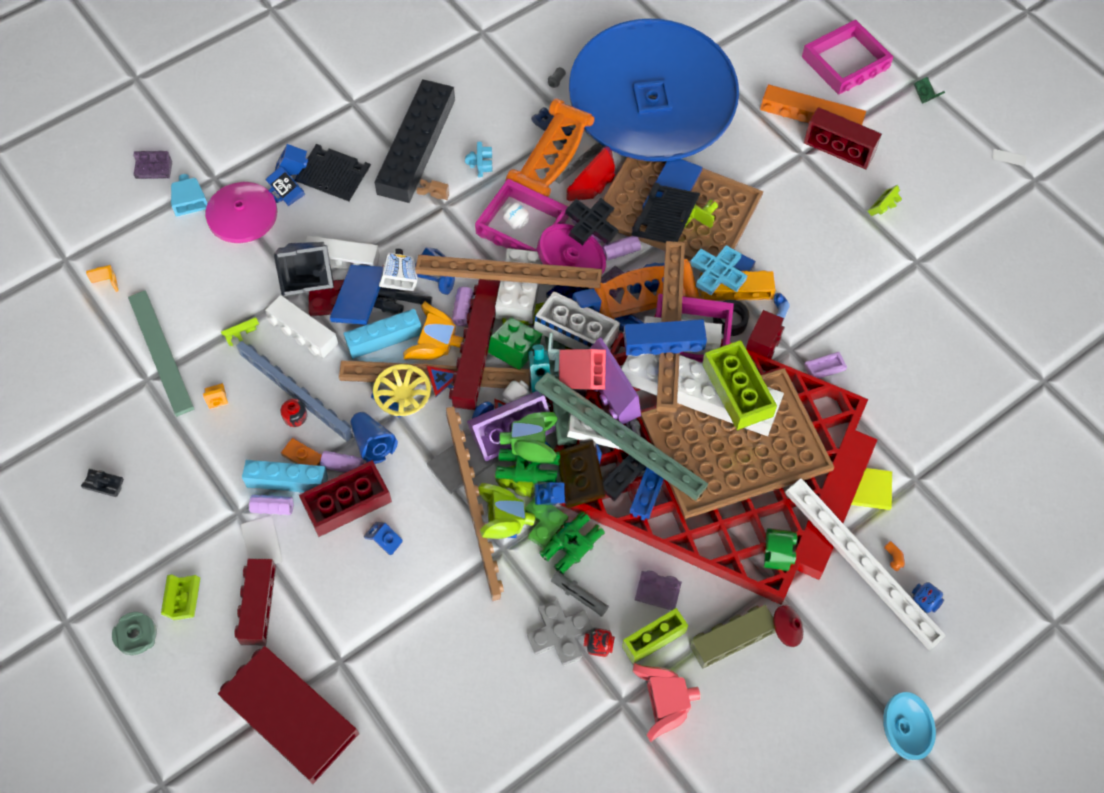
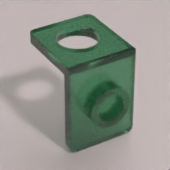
(926, 90)

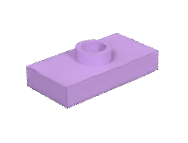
(825, 365)

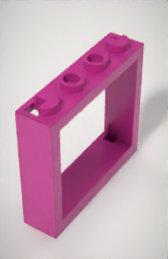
(828, 74)
(525, 196)
(704, 308)

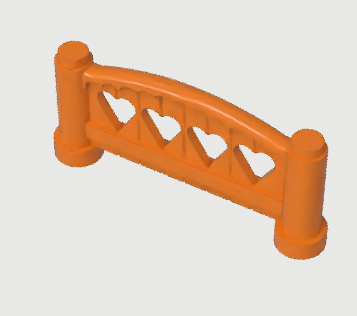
(563, 116)
(646, 299)

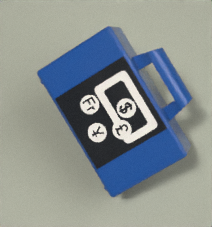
(284, 186)

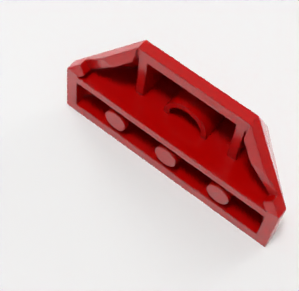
(593, 177)

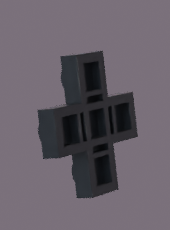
(591, 221)

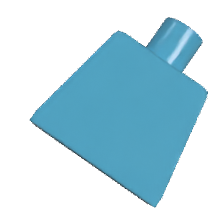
(187, 196)

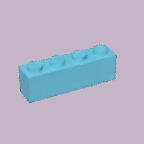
(383, 333)
(283, 476)

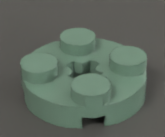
(139, 644)

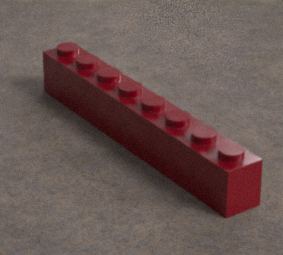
(476, 345)

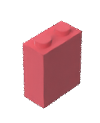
(582, 368)

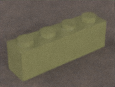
(733, 636)

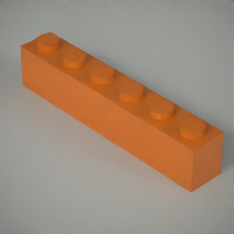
(803, 106)

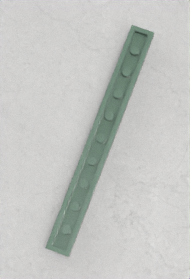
(621, 436)

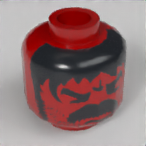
(293, 412)
(599, 642)

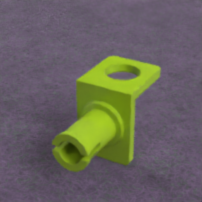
(704, 215)

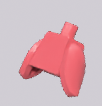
(668, 698)

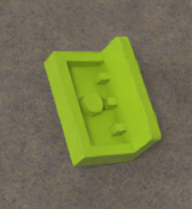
(180, 597)

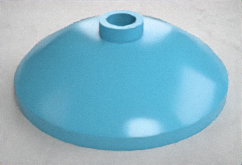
(909, 726)

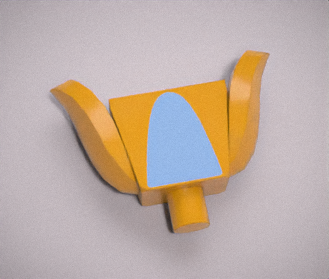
(436, 336)

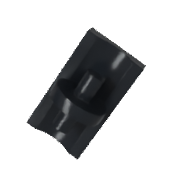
(103, 483)

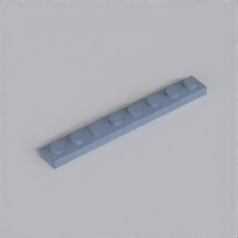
(289, 385)

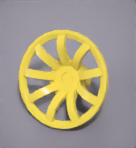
(402, 391)

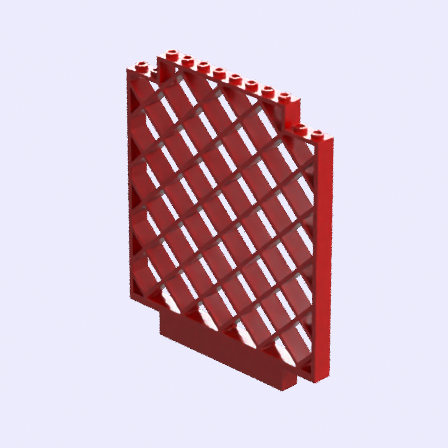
(812, 548)

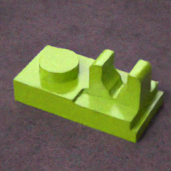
(886, 199)
(248, 326)

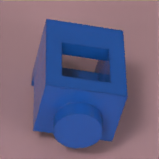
(549, 493)

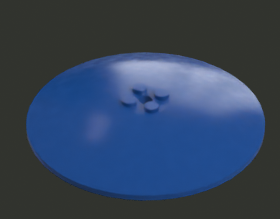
(658, 58)

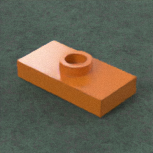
(300, 453)

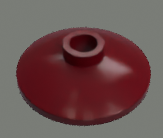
(788, 626)

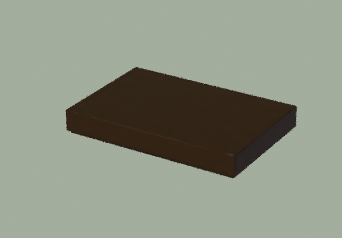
(581, 474)

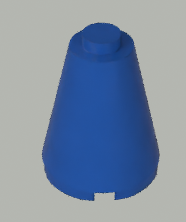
(372, 438)

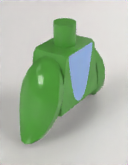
(529, 437)

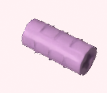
(621, 247)
(462, 306)
(340, 462)
(271, 504)

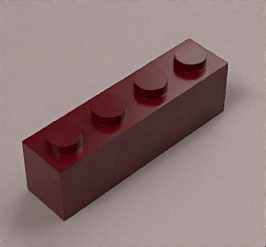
(256, 602)

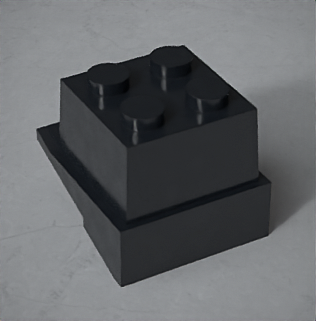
(303, 267)

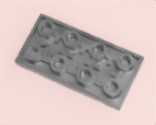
(446, 466)

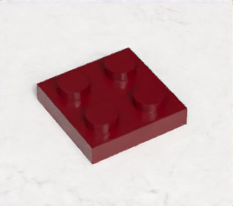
(323, 301)

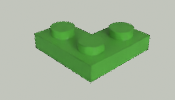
(550, 522)

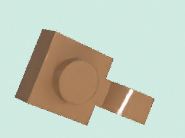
(436, 189)

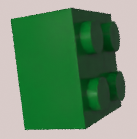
(514, 342)

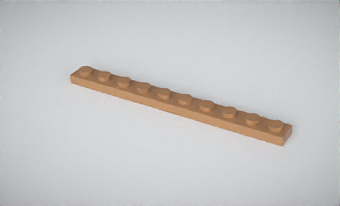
(509, 271)
(671, 311)
(369, 371)
(476, 509)

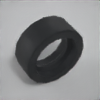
(742, 310)

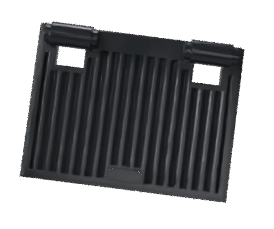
(332, 172)
(665, 215)

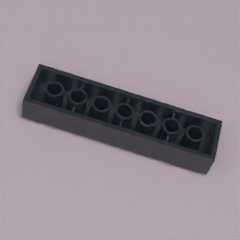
(415, 141)

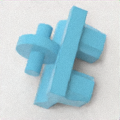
(477, 159)

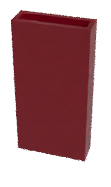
(288, 714)

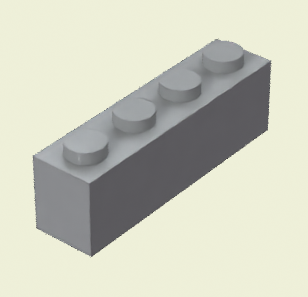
(587, 148)

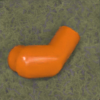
(898, 556)

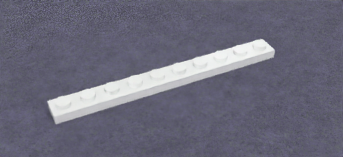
(865, 564)

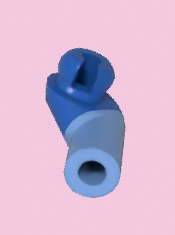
(782, 304)

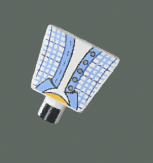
(398, 271)

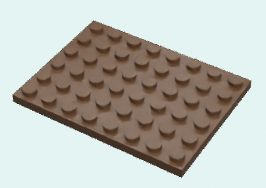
(734, 210)
(739, 461)

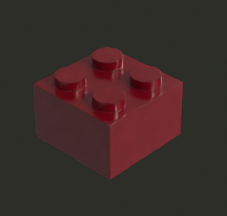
(766, 334)

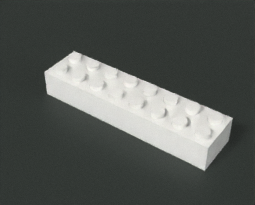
(693, 387)

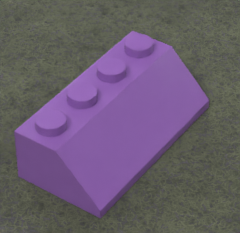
(618, 391)
(487, 427)

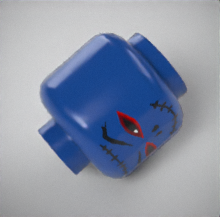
(928, 597)

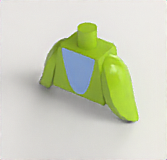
(505, 512)

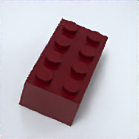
(842, 138)
(345, 498)

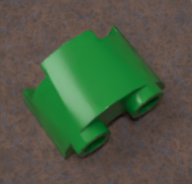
(779, 549)

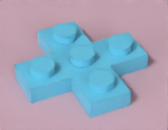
(718, 270)

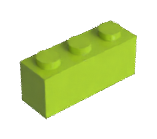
(654, 636)

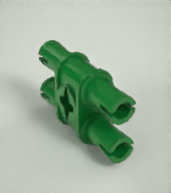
(520, 474)
(571, 533)

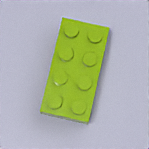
(739, 385)

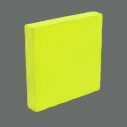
(875, 490)

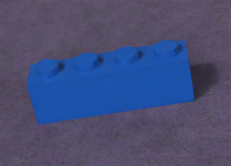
(665, 337)

